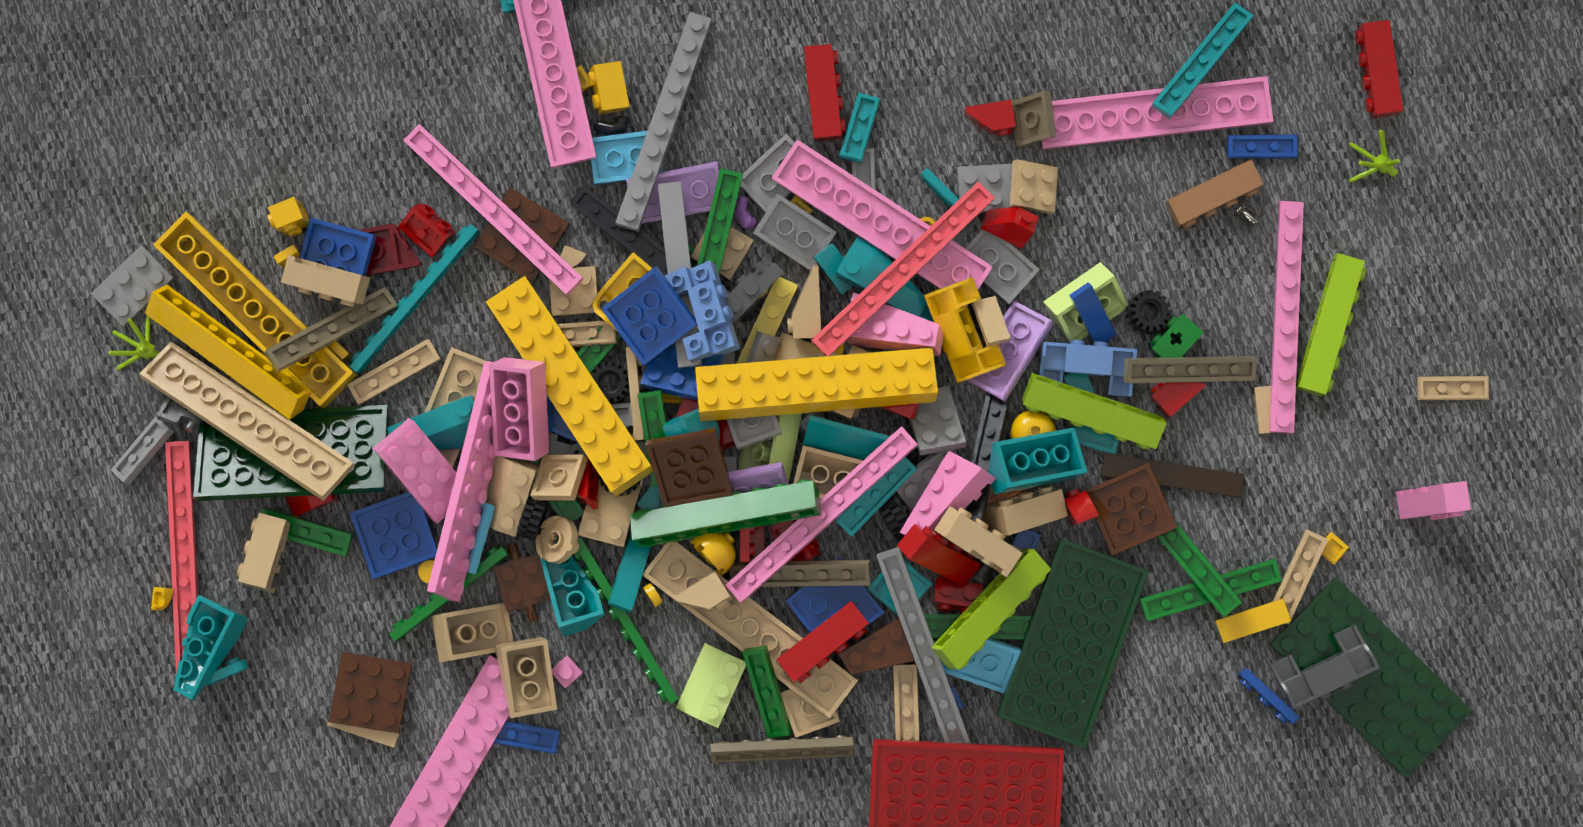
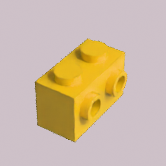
(608, 87)
(288, 217)

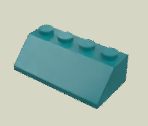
(841, 438)
(1036, 461)

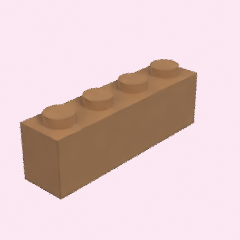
(1213, 194)

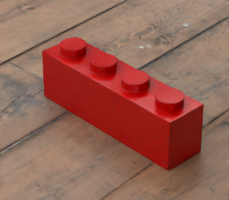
(1379, 68)
(823, 92)
(938, 554)
(822, 642)

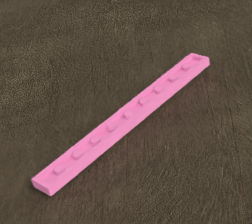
(493, 210)
(1286, 317)
(832, 506)

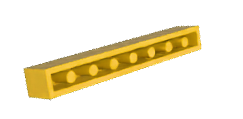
(227, 351)

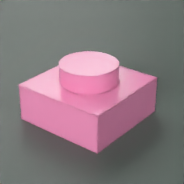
(566, 671)

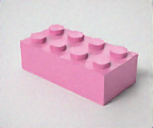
(519, 408)
(419, 468)

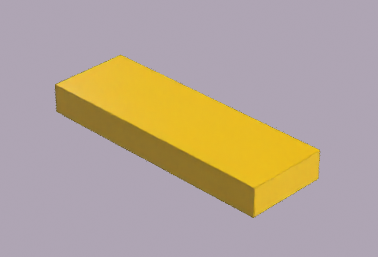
(1253, 620)

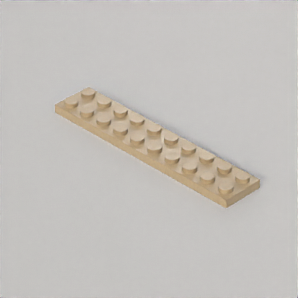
(247, 420)
(749, 626)

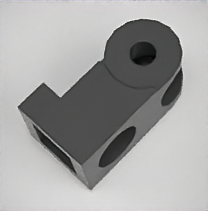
(561, 448)

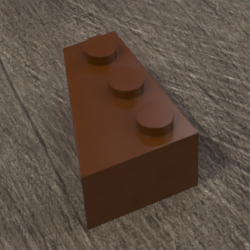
(879, 650)

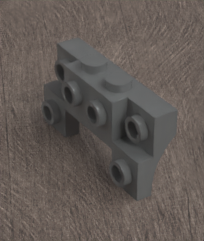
(752, 288)
(1327, 675)

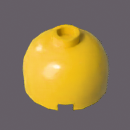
(1031, 423)
(716, 550)

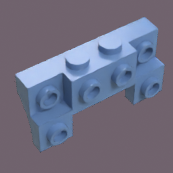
(710, 309)
(1088, 360)

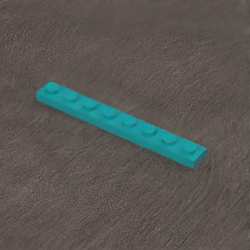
(408, 305)

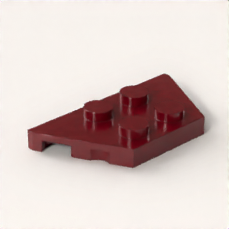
(390, 251)

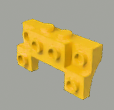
(960, 338)

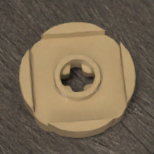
(567, 541)

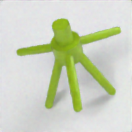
(1381, 162)
(143, 349)

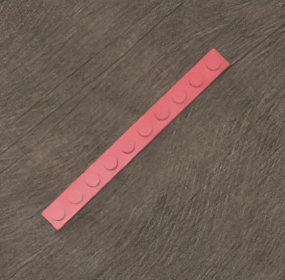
(902, 269)
(181, 537)

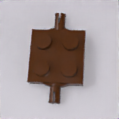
(522, 582)

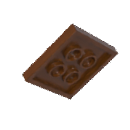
(539, 219)
(689, 467)
(1131, 509)
(370, 692)

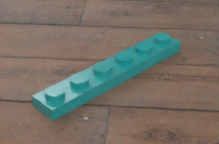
(1202, 61)

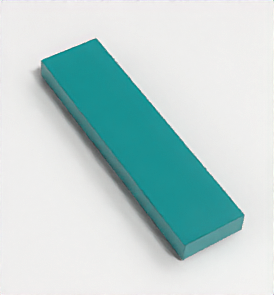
(875, 497)

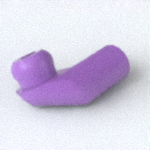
(742, 215)

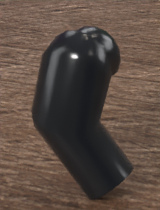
(611, 127)

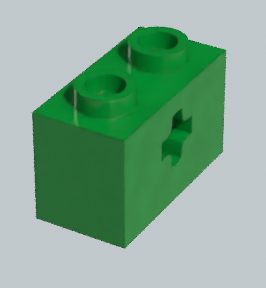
(1184, 329)

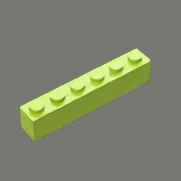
(1330, 324)
(1093, 411)
(990, 610)

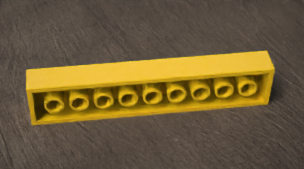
(249, 304)
(816, 384)
(571, 387)

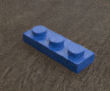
(1267, 697)

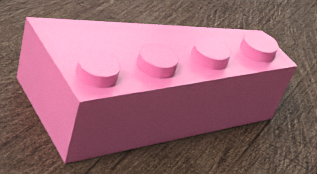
(897, 331)
(952, 485)
(1434, 501)

